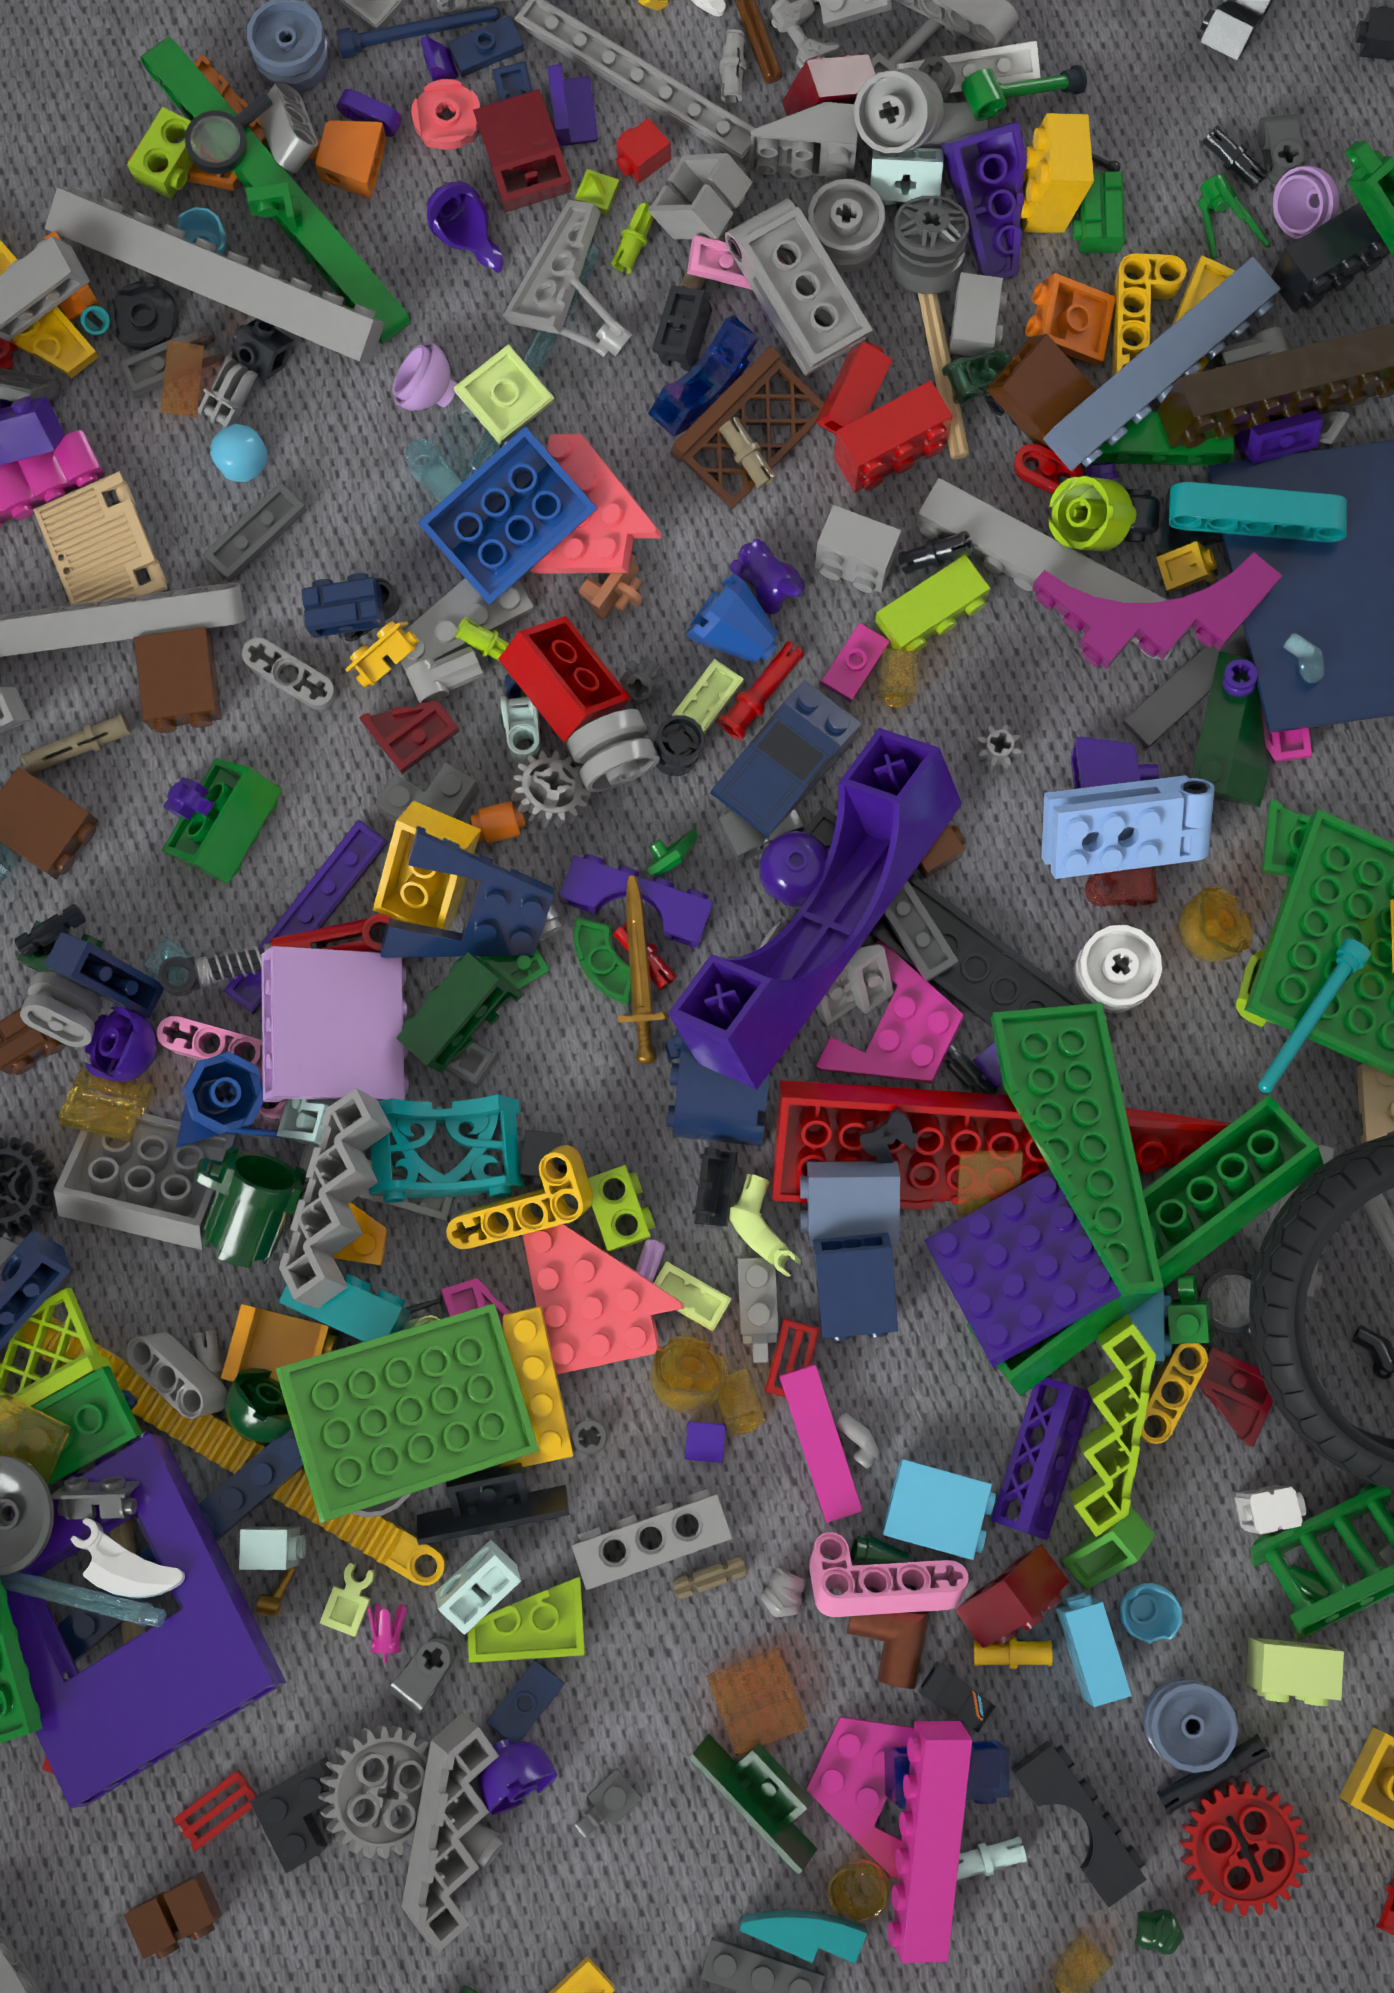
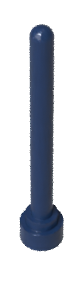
(352, 41)

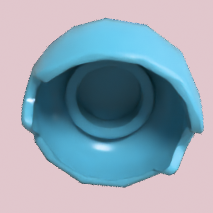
(205, 225)
(239, 453)
(1150, 1612)

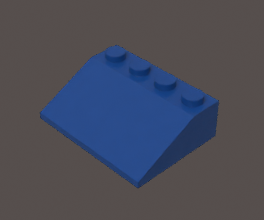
(507, 516)

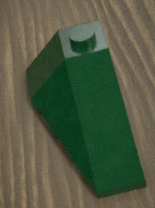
(1232, 741)

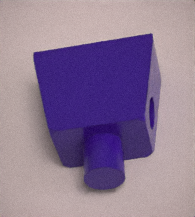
(1107, 763)

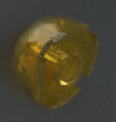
(1214, 927)
(687, 1374)

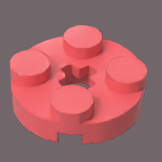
(445, 133)

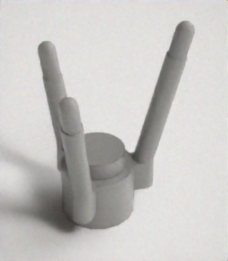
(611, 334)

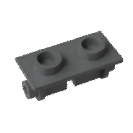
(110, 1494)

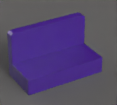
(572, 108)
(1280, 437)

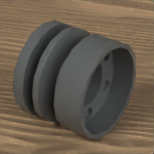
(929, 244)

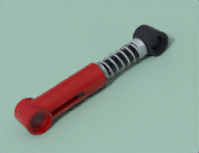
(204, 970)

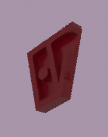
(410, 732)
(1236, 1393)

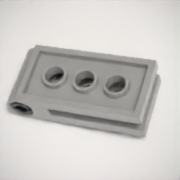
(787, 235)

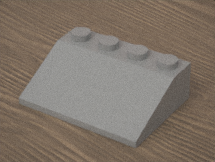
(141, 1183)

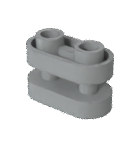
(61, 1009)

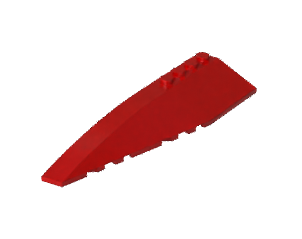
(825, 1118)

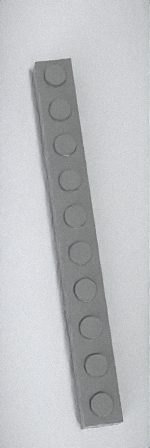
(215, 275)

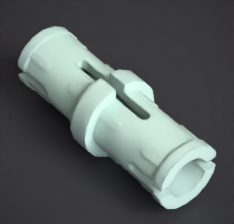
(989, 1858)

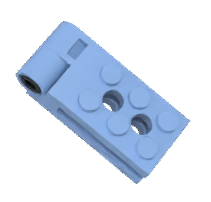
(1127, 825)

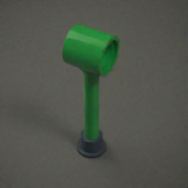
(988, 96)

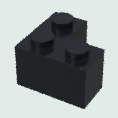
(288, 1817)

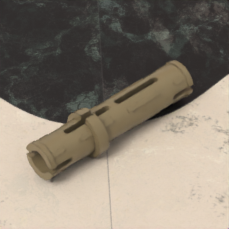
(115, 728)

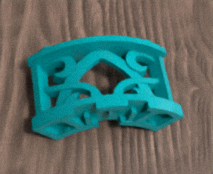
(481, 1115)

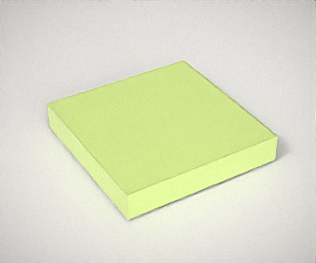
(504, 394)

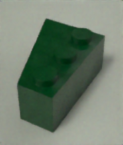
(456, 1011)

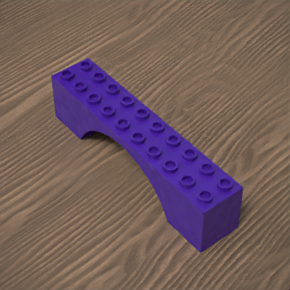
(751, 1007)

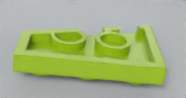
(533, 1627)

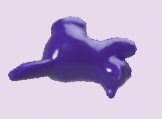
(771, 578)

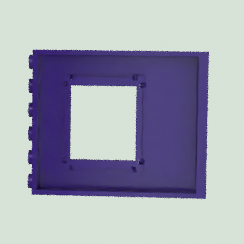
(168, 1679)

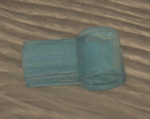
(434, 475)

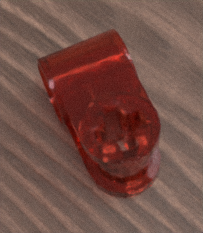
(1126, 886)

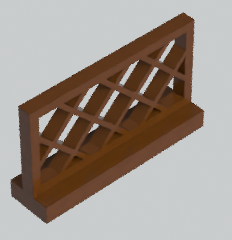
(728, 405)

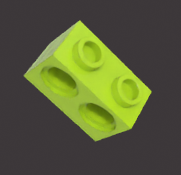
(159, 151)
(610, 1211)

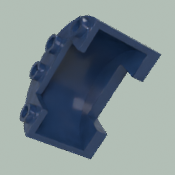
(714, 1105)

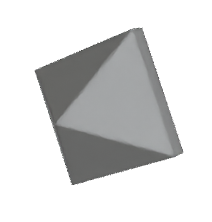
(1332, 426)

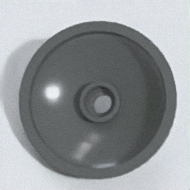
(30, 1530)

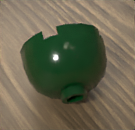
(257, 1406)

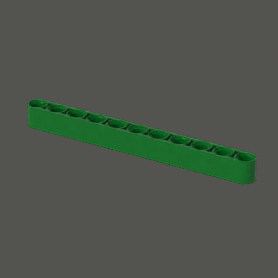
(315, 234)

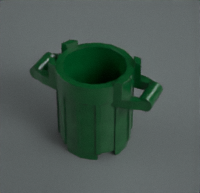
(249, 1204)

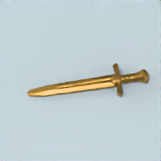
(639, 975)

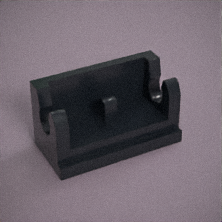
(682, 327)

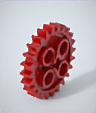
(1273, 1831)

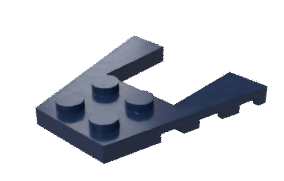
(502, 917)

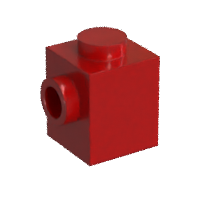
(642, 150)

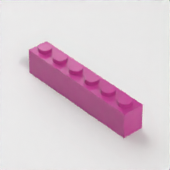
(930, 1841)

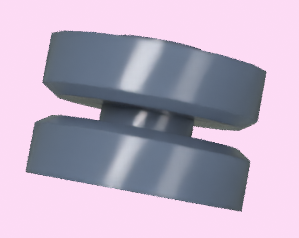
(288, 44)
(1207, 1742)

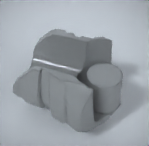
(783, 1593)

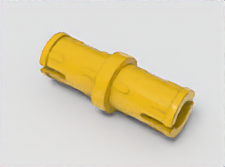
(1014, 1653)

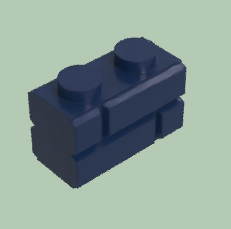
(343, 605)

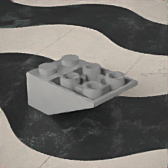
(808, 143)

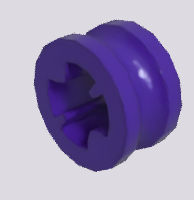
(1240, 666)

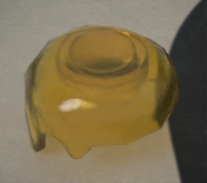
(859, 1890)

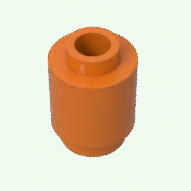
(498, 822)

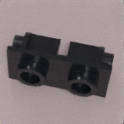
(715, 1187)

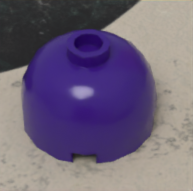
(792, 867)
(121, 1046)
(514, 1775)

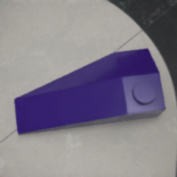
(988, 185)

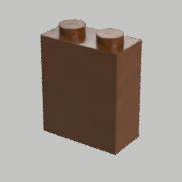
(1039, 387)
(177, 679)
(42, 824)

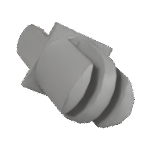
(230, 390)

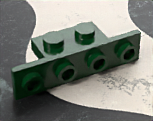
(762, 1795)

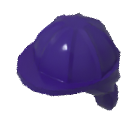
(462, 221)

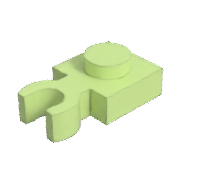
(347, 1606)

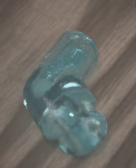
(1309, 657)

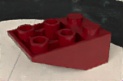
(522, 150)

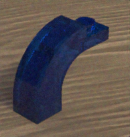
(716, 371)

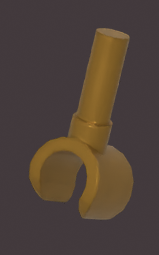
(271, 1605)

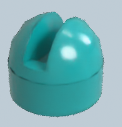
(98, 312)

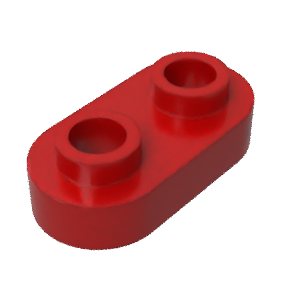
(1048, 470)

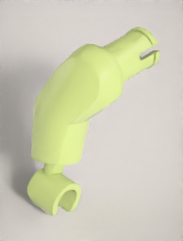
(752, 1227)

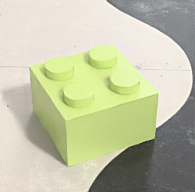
(1294, 1669)

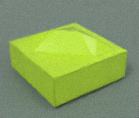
(598, 190)

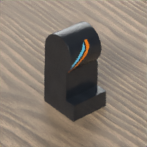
(956, 1697)

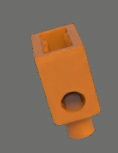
(350, 155)

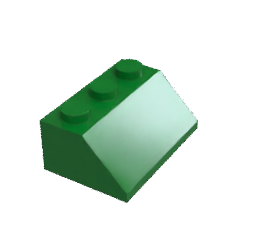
(221, 839)

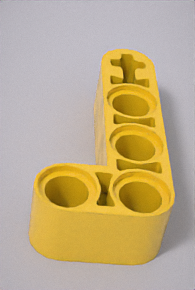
(1139, 295)
(518, 1208)

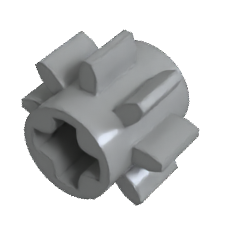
(988, 744)

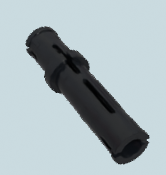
(1199, 1783)

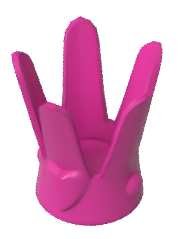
(386, 1639)

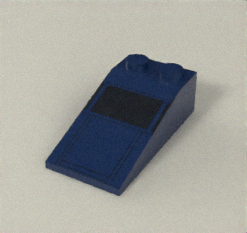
(786, 758)

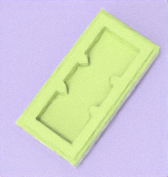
(710, 694)
(700, 1300)

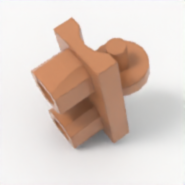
(615, 592)

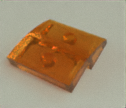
(757, 1701)

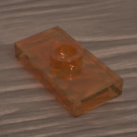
(182, 378)

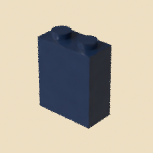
(855, 1286)

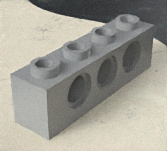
(599, 1570)

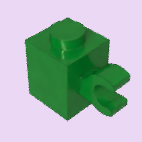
(1190, 1317)

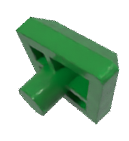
(671, 856)
(518, 969)

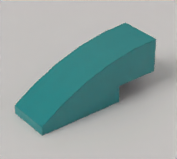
(805, 1932)

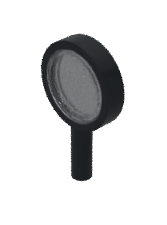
(218, 139)
(1230, 1299)

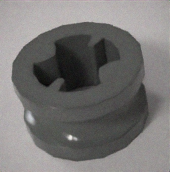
(587, 1425)

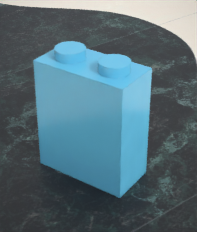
(938, 1509)
(1092, 1649)

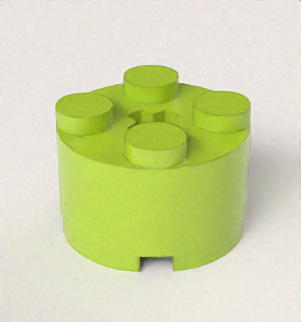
(1091, 513)

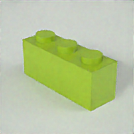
(933, 606)

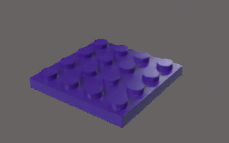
(1022, 1268)

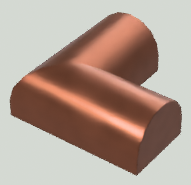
(902, 1646)

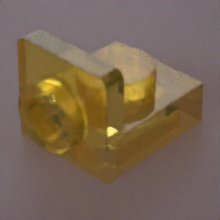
(740, 1404)
(1080, 1966)

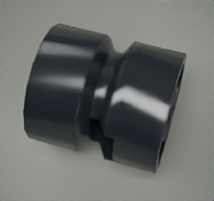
(680, 737)

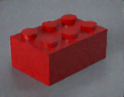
(893, 437)
(562, 676)

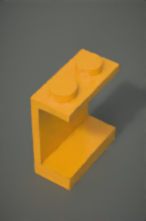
(274, 1340)

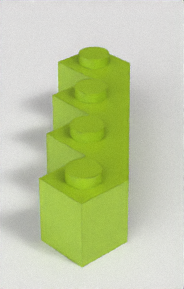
(1115, 1444)

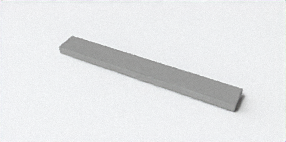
(636, 77)

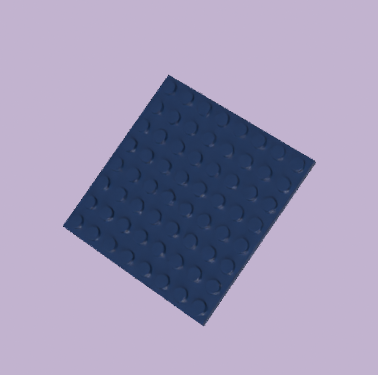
(1328, 592)

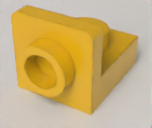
(1187, 566)

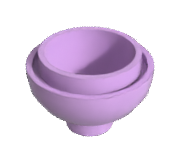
(1297, 200)
(423, 379)

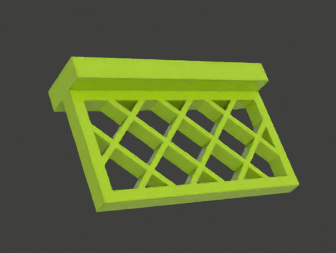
(59, 1376)

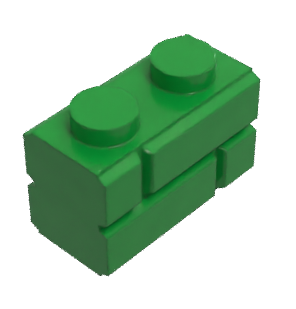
(1101, 216)

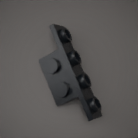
(490, 1502)

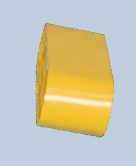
(1186, 1383)

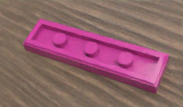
(820, 1443)

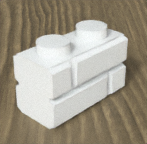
(1270, 1509)

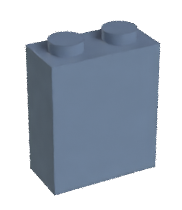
(850, 1200)

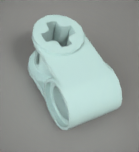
(521, 722)

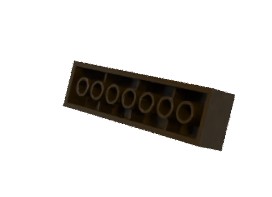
(1279, 387)

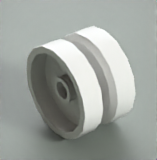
(1132, 953)

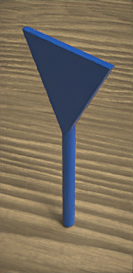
(193, 1132)

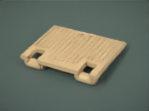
(99, 543)

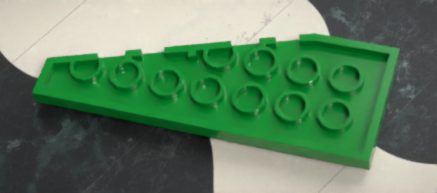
(1071, 1101)

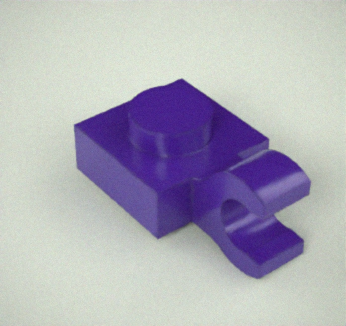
(186, 798)

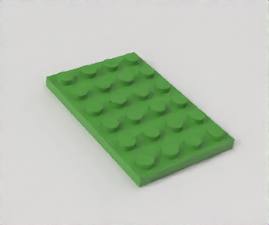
(406, 1411)

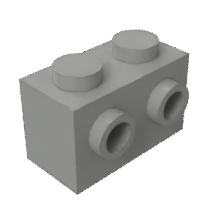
(976, 315)

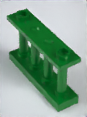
(1341, 1599)

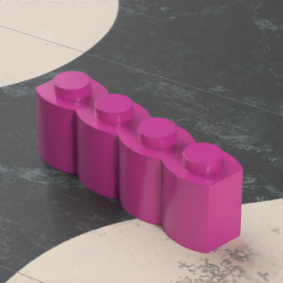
(47, 476)

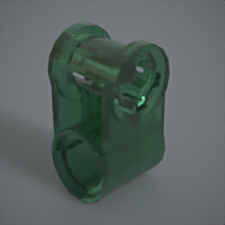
(973, 374)

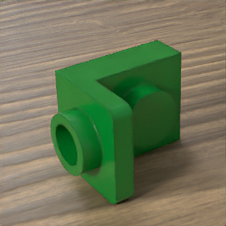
(272, 199)

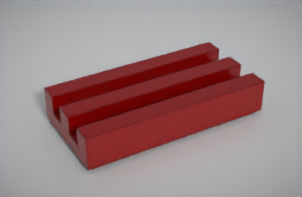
(800, 1328)
(189, 1831)

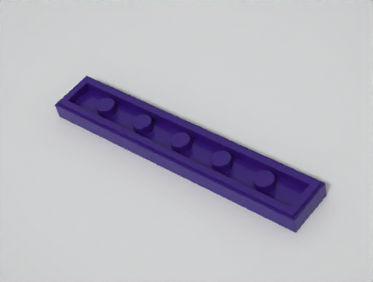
(316, 901)

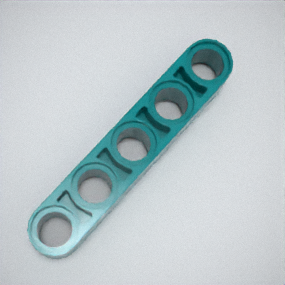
(1258, 512)

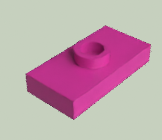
(855, 662)

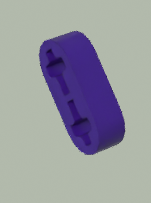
(366, 109)

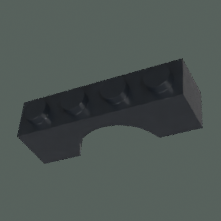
(1107, 1865)

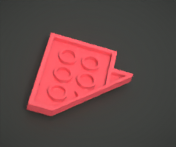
(607, 536)
(592, 1301)

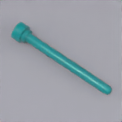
(1351, 956)

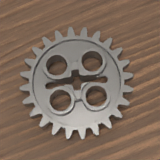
(349, 1786)

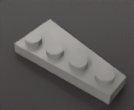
(547, 287)

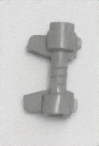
(788, 18)

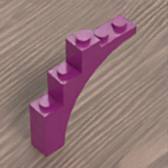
(1159, 626)

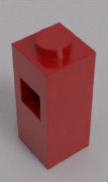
(854, 386)

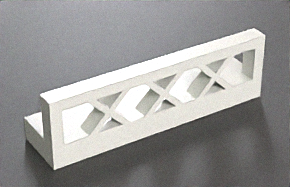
(1008, 63)

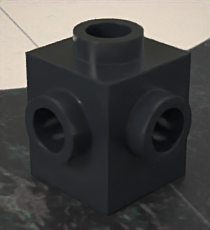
(261, 348)

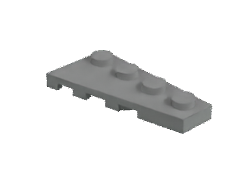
(438, 624)

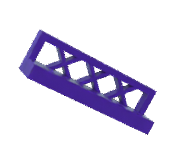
(1050, 1458)

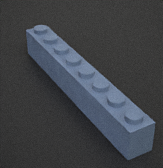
(1161, 364)

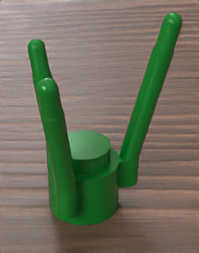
(1220, 197)

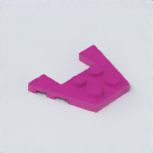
(909, 1037)
(852, 1782)

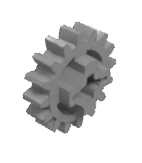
(547, 790)

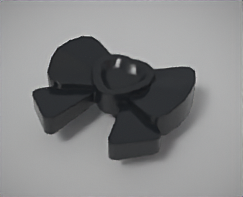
(896, 1126)

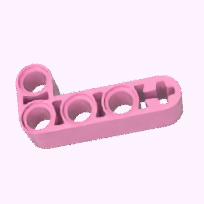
(229, 1042)
(937, 1583)

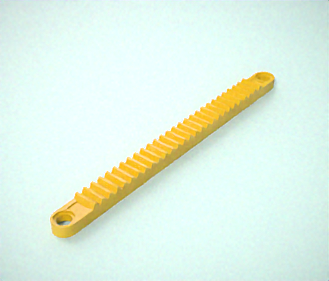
(222, 1444)

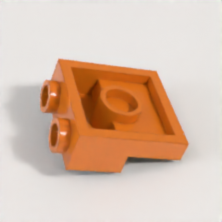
(1073, 317)

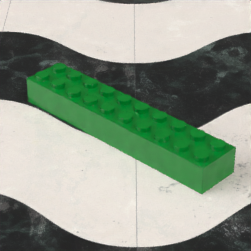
(1190, 1216)

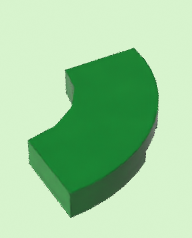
(600, 960)

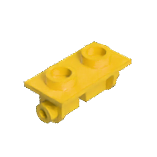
(391, 642)

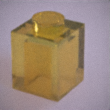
(898, 677)

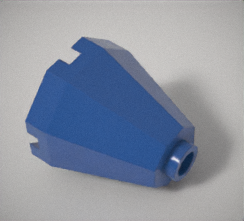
(734, 623)
(235, 1086)

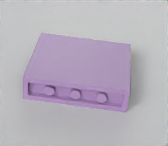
(332, 1024)

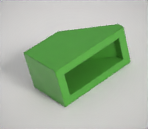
(1109, 1552)

